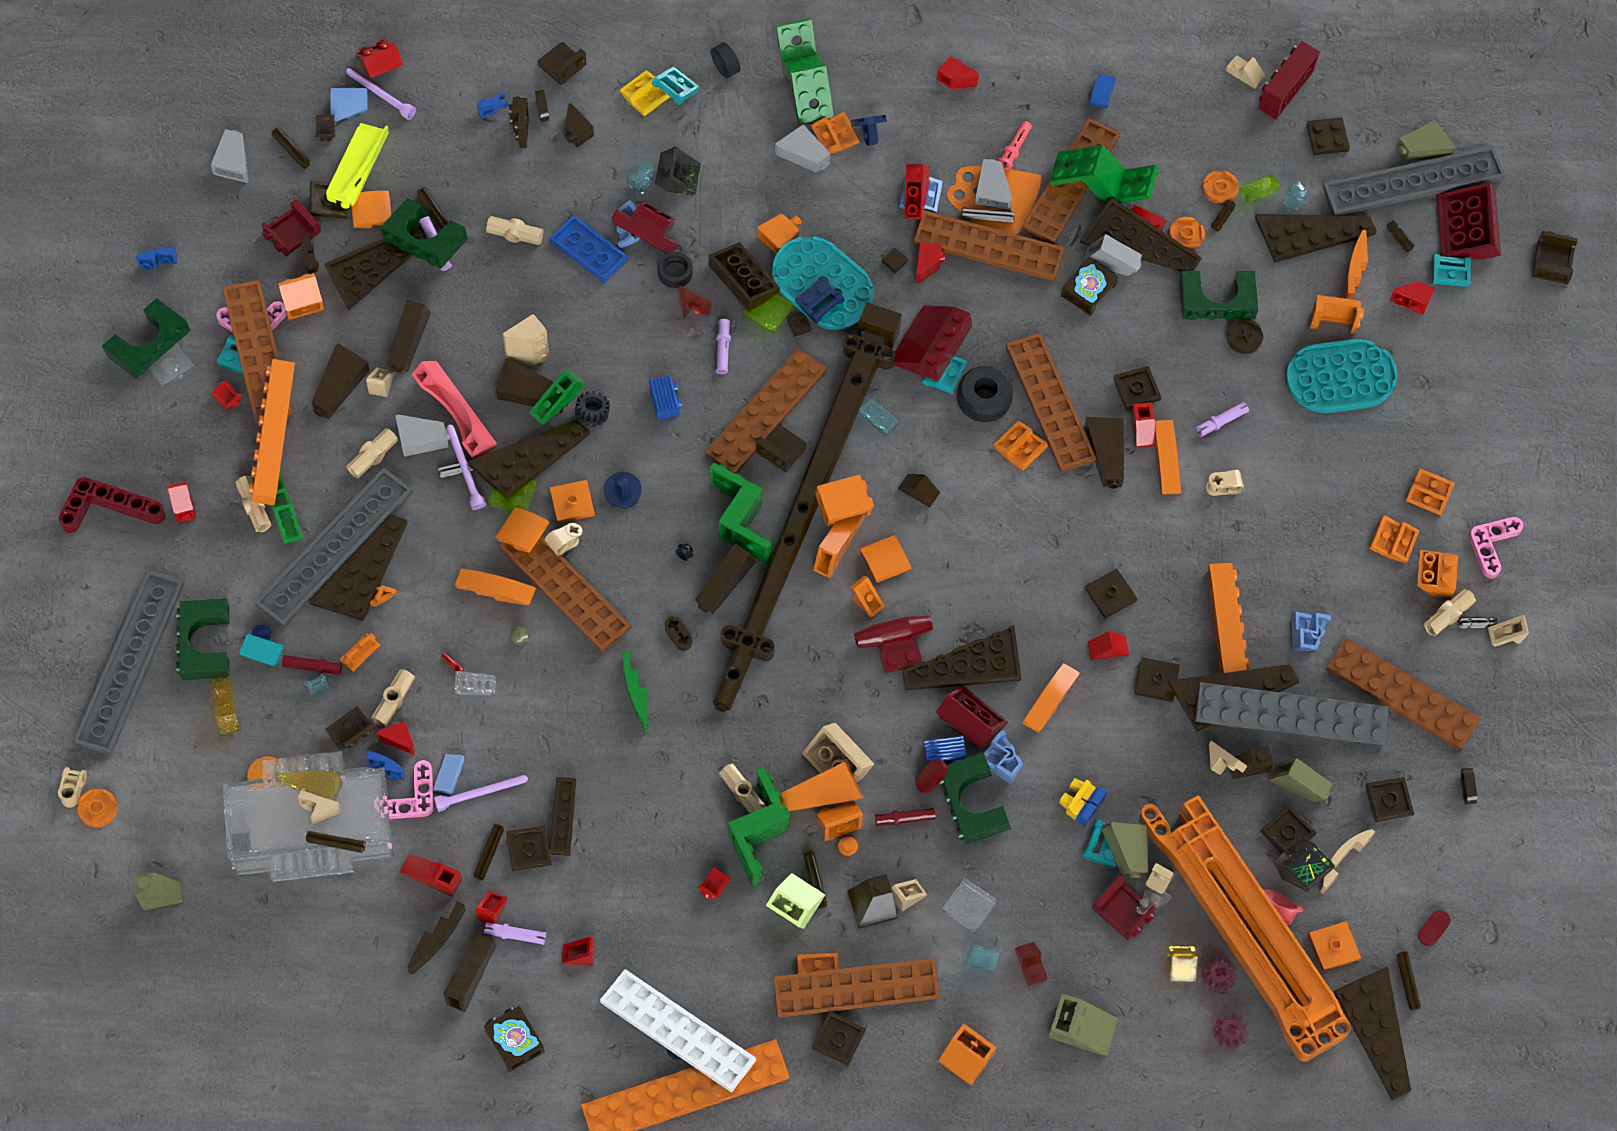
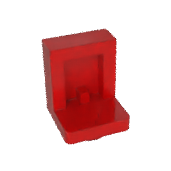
(226, 395)
(714, 884)

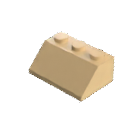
(527, 342)
(834, 747)

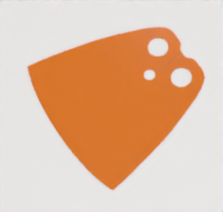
(1024, 192)

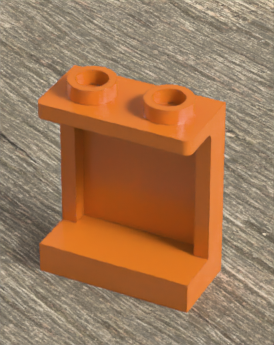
(1337, 311)
(843, 499)

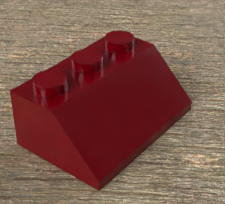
(971, 717)

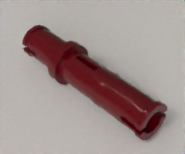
(319, 666)
(904, 817)

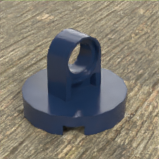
(869, 127)
(622, 490)

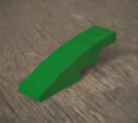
(285, 514)
(637, 695)

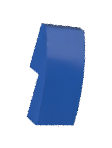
(1102, 91)
(151, 258)
(392, 769)

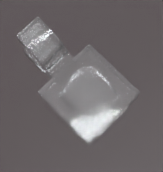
(1154, 898)

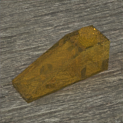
(225, 706)
(315, 782)

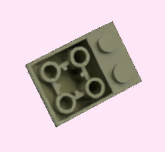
(1083, 1025)

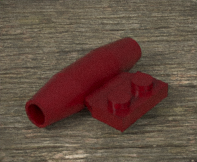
(896, 641)

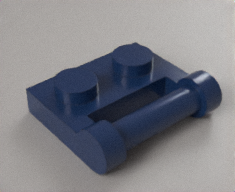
(815, 296)

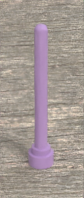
(406, 110)
(477, 500)
(444, 802)

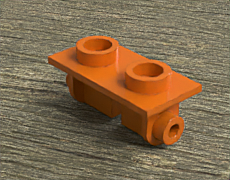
(360, 651)

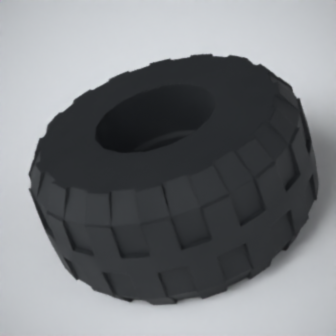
(988, 379)

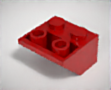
(379, 58)

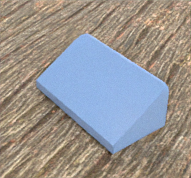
(449, 774)

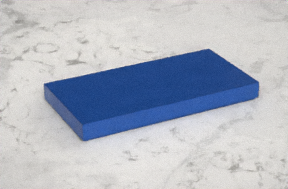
(588, 248)

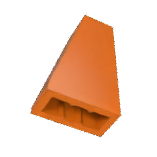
(836, 544)
(824, 789)

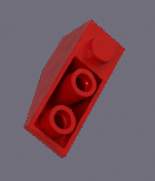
(916, 190)
(432, 874)

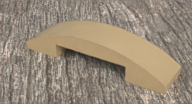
(1358, 842)

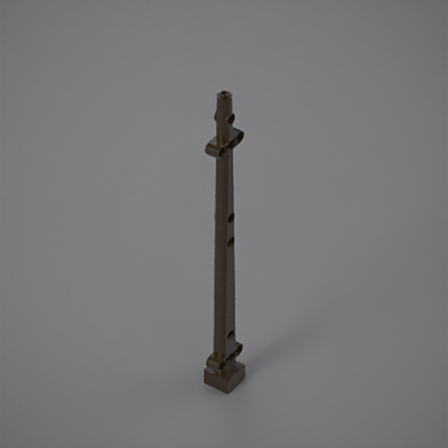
(878, 334)

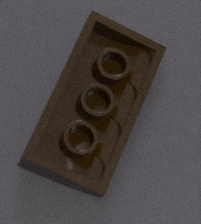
(743, 276)

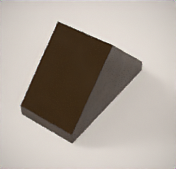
(920, 488)

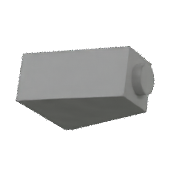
(803, 149)
(230, 157)
(993, 186)
(1114, 255)
(421, 435)

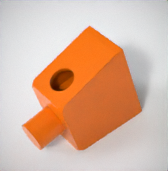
(778, 231)

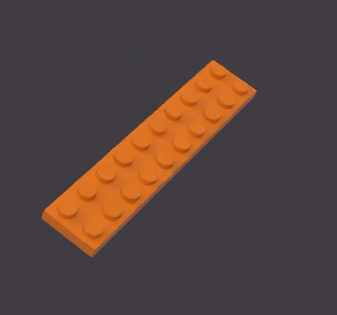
(680, 1094)

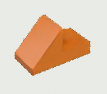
(866, 597)

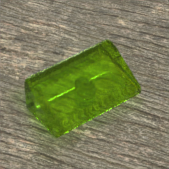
(1259, 188)

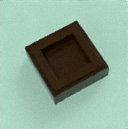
(895, 260)
(799, 325)

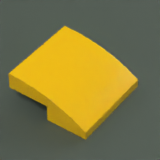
(643, 94)

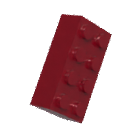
(1288, 79)

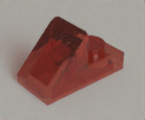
(690, 300)
(1031, 964)

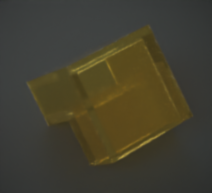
(1182, 963)

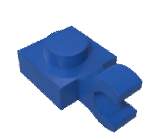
(489, 106)

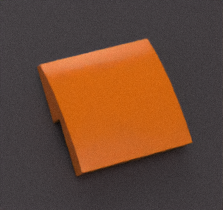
(835, 133)
(371, 209)
(1020, 445)
(1430, 492)
(522, 529)
(1394, 539)
(885, 559)
(817, 962)

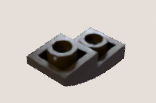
(309, 257)

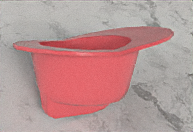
(1284, 906)

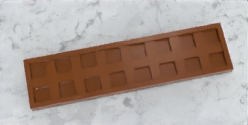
(1060, 201)
(990, 245)
(252, 339)
(1050, 402)
(766, 410)
(570, 593)
(1403, 694)
(856, 987)

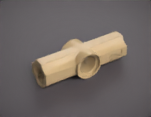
(514, 230)
(372, 453)
(254, 510)
(1449, 612)
(398, 688)
(736, 782)

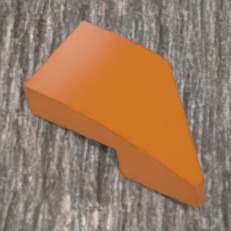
(383, 594)

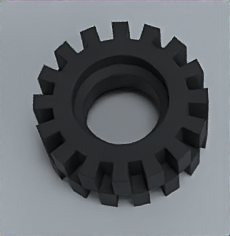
(592, 417)

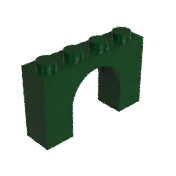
(434, 250)
(1198, 306)
(138, 359)
(192, 616)
(972, 825)

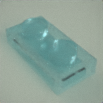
(879, 417)

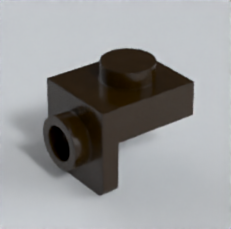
(325, 127)

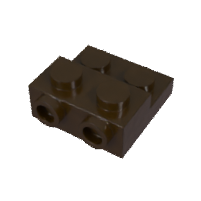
(520, 119)

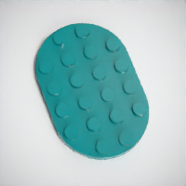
(809, 259)
(1341, 376)

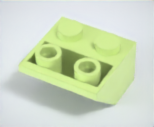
(795, 900)

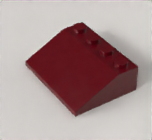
(1469, 223)
(933, 340)

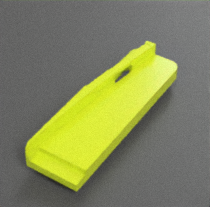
(356, 164)

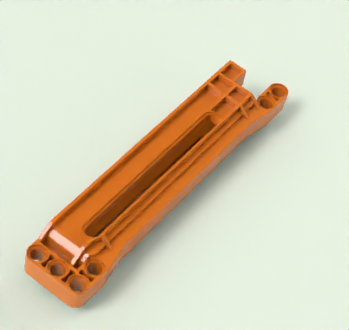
(1203, 849)

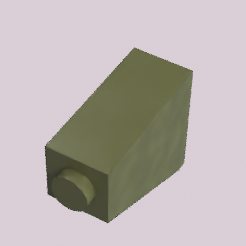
(1425, 143)
(1301, 780)
(1128, 847)
(156, 890)

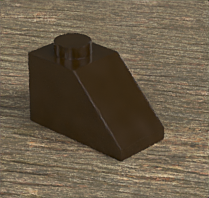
(577, 127)
(1257, 760)

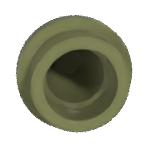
(519, 635)

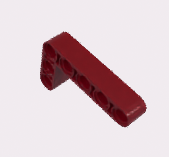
(108, 501)

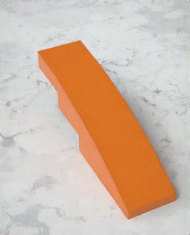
(1357, 264)
(1167, 457)
(495, 586)
(1051, 698)

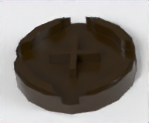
(1244, 336)

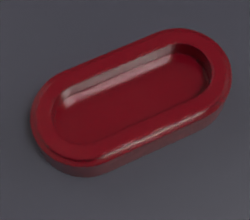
(931, 776)
(1434, 928)

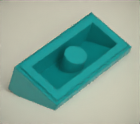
(261, 650)

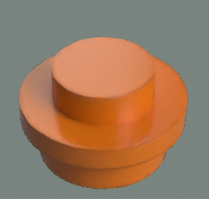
(848, 846)

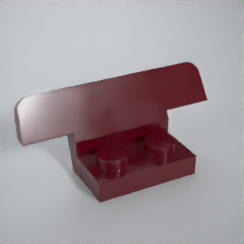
(648, 225)

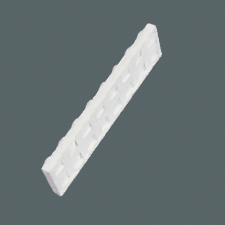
(678, 1030)

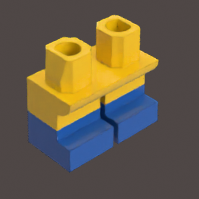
(1085, 802)

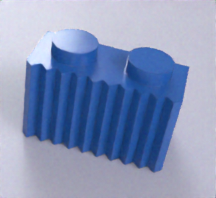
(664, 397)
(946, 749)

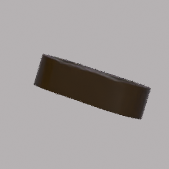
(542, 105)
(681, 630)
(1468, 786)

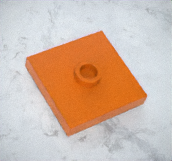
(572, 501)
(1334, 946)

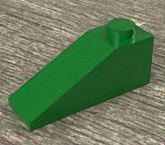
(557, 396)

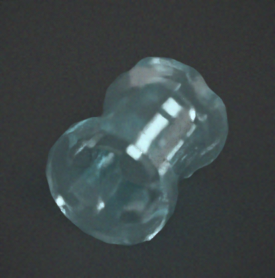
(317, 684)

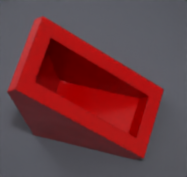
(1108, 645)
(397, 737)
(491, 907)
(579, 952)

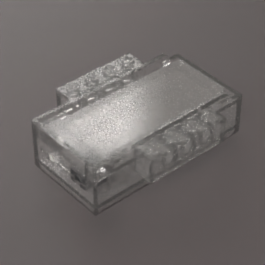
(270, 827)

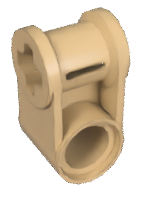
(1225, 483)
(564, 538)
(73, 783)

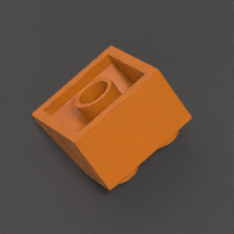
(839, 820)

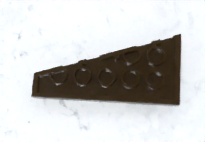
(1301, 234)
(1142, 237)
(367, 267)
(521, 462)
(356, 581)
(975, 663)
(1267, 679)
(1374, 1019)

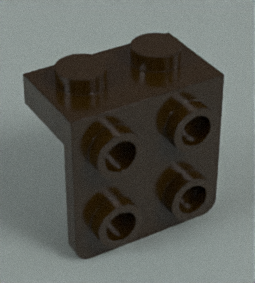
(562, 62)
(781, 447)
(349, 728)

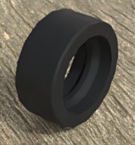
(725, 60)
(673, 257)

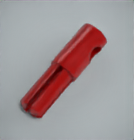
(454, 665)

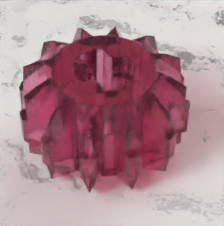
(1224, 980)
(1232, 1024)

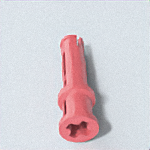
(1011, 151)

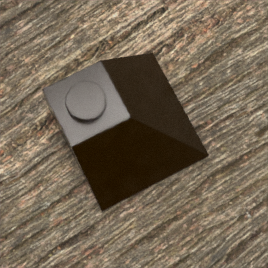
(872, 901)

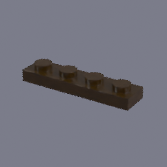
(563, 816)

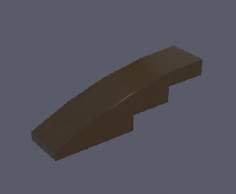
(431, 943)

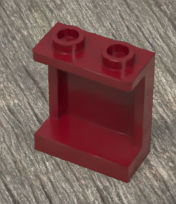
(289, 229)
(1118, 908)

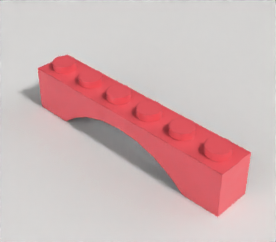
(473, 433)

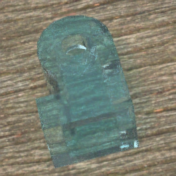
(642, 179)
(1297, 196)
(983, 958)

